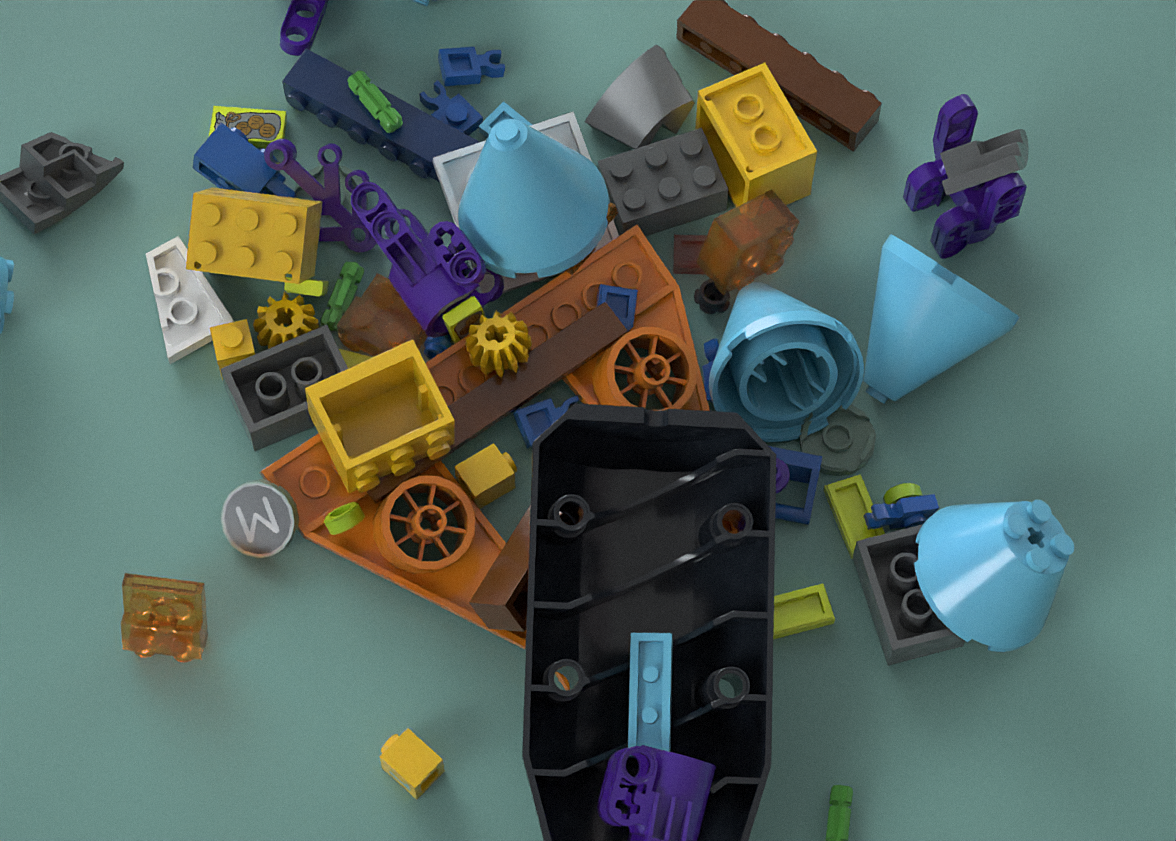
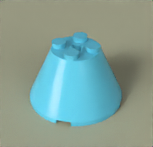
(992, 569)

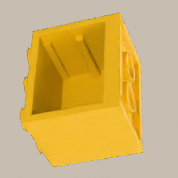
(756, 137)
(253, 235)
(381, 417)

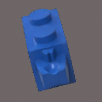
(237, 165)

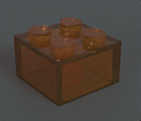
(748, 242)

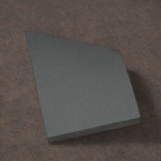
(642, 101)
(984, 160)
(54, 180)

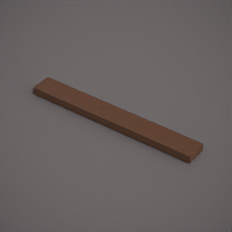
(504, 395)

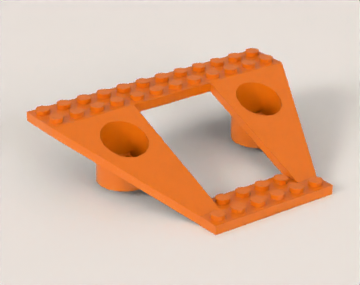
(452, 581)

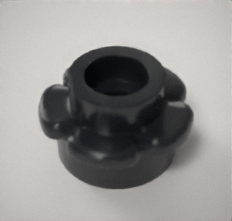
(708, 290)

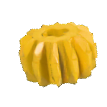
(272, 320)
(498, 343)

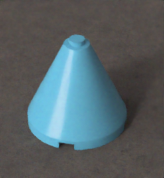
(532, 203)
(924, 322)
(783, 364)

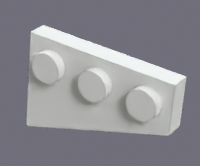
(183, 300)

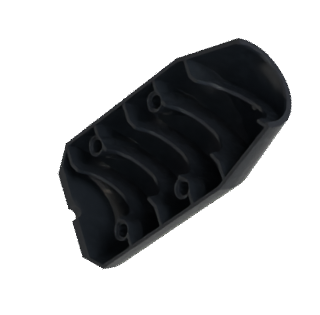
(648, 560)

